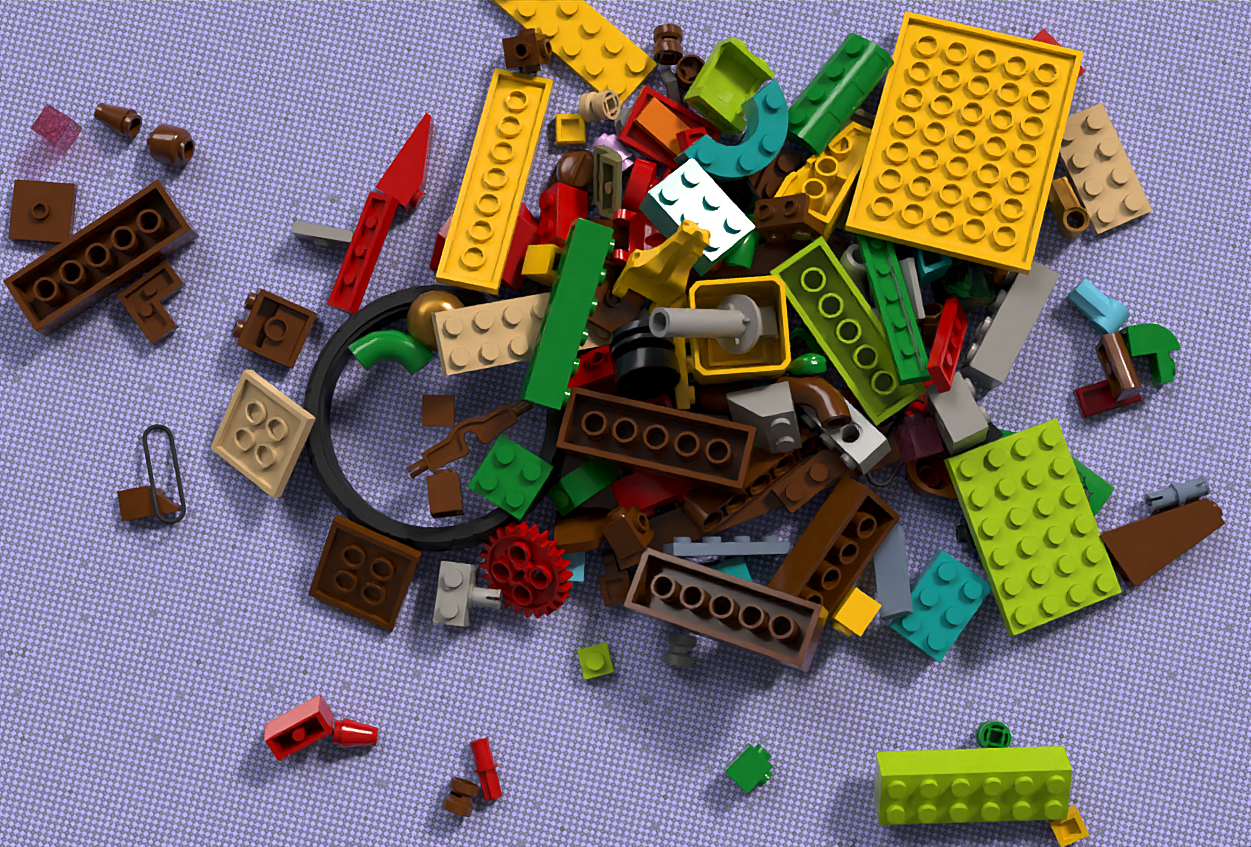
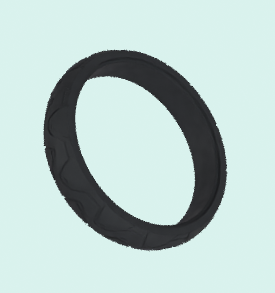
(321, 451)

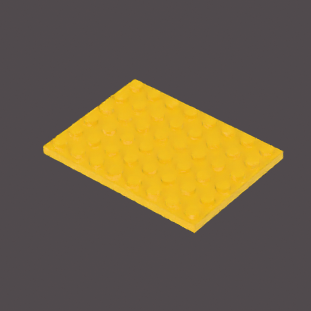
(965, 142)

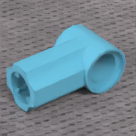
(1104, 313)

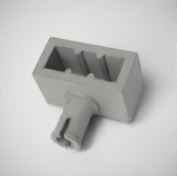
(459, 593)

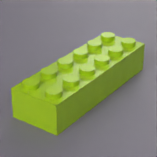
(845, 329)
(972, 785)

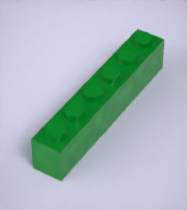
(567, 314)

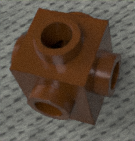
(527, 51)

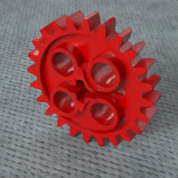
(526, 569)

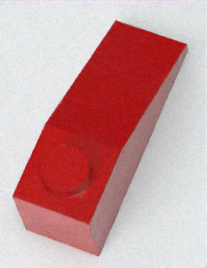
(409, 170)

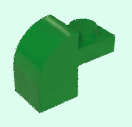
(1155, 343)
(582, 485)

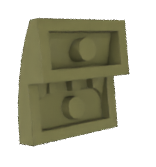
(607, 180)

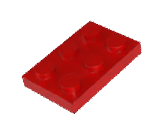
(641, 142)

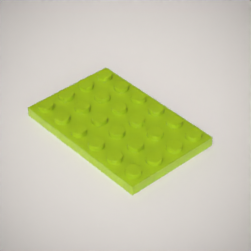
(1032, 526)

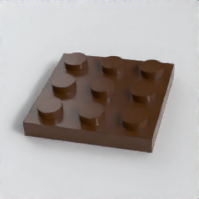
(364, 573)

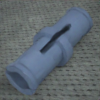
(1176, 494)

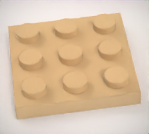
(262, 433)

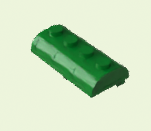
(836, 92)

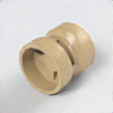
(599, 106)

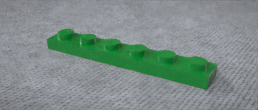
(894, 309)

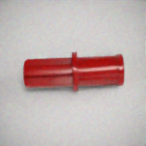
(486, 769)

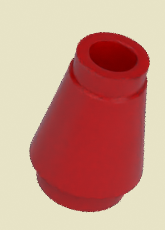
(353, 734)

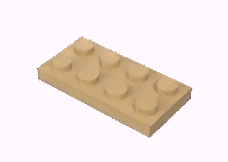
(1101, 171)

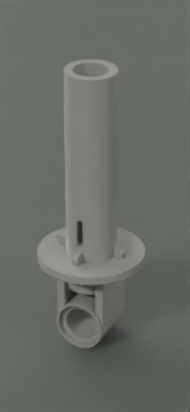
(735, 323)

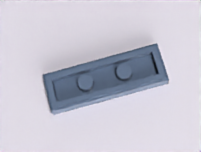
(893, 576)

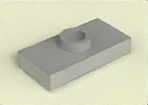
(322, 235)

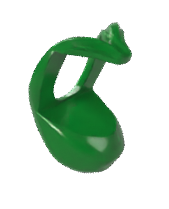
(809, 362)

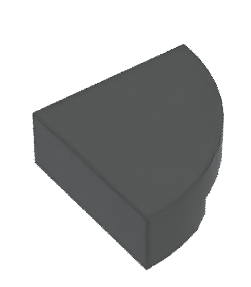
(670, 82)

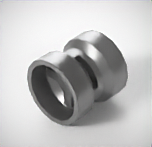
(679, 649)

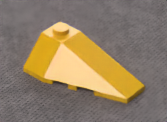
(831, 176)

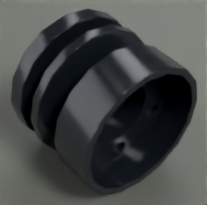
(642, 362)

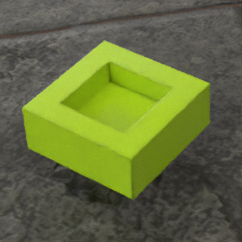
(595, 660)

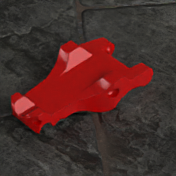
(641, 236)

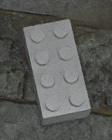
(1007, 326)

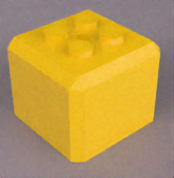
(764, 360)

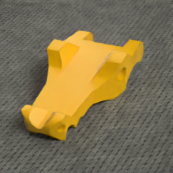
(664, 270)

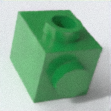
(750, 767)

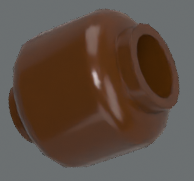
(170, 145)

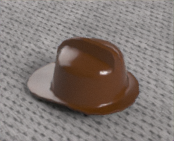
(575, 170)
(930, 478)

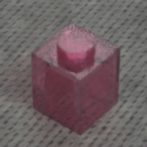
(56, 128)
(918, 437)

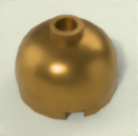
(419, 315)

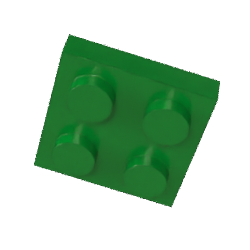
(510, 477)

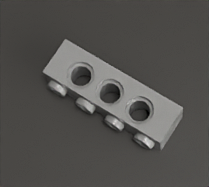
(862, 453)

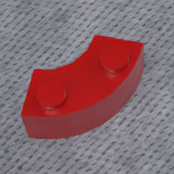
(650, 491)

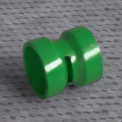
(989, 732)

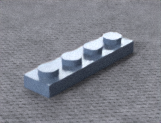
(738, 546)

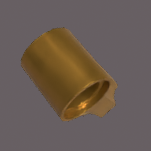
(1064, 205)

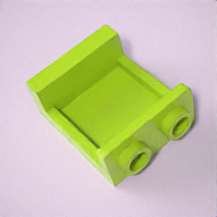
(725, 83)

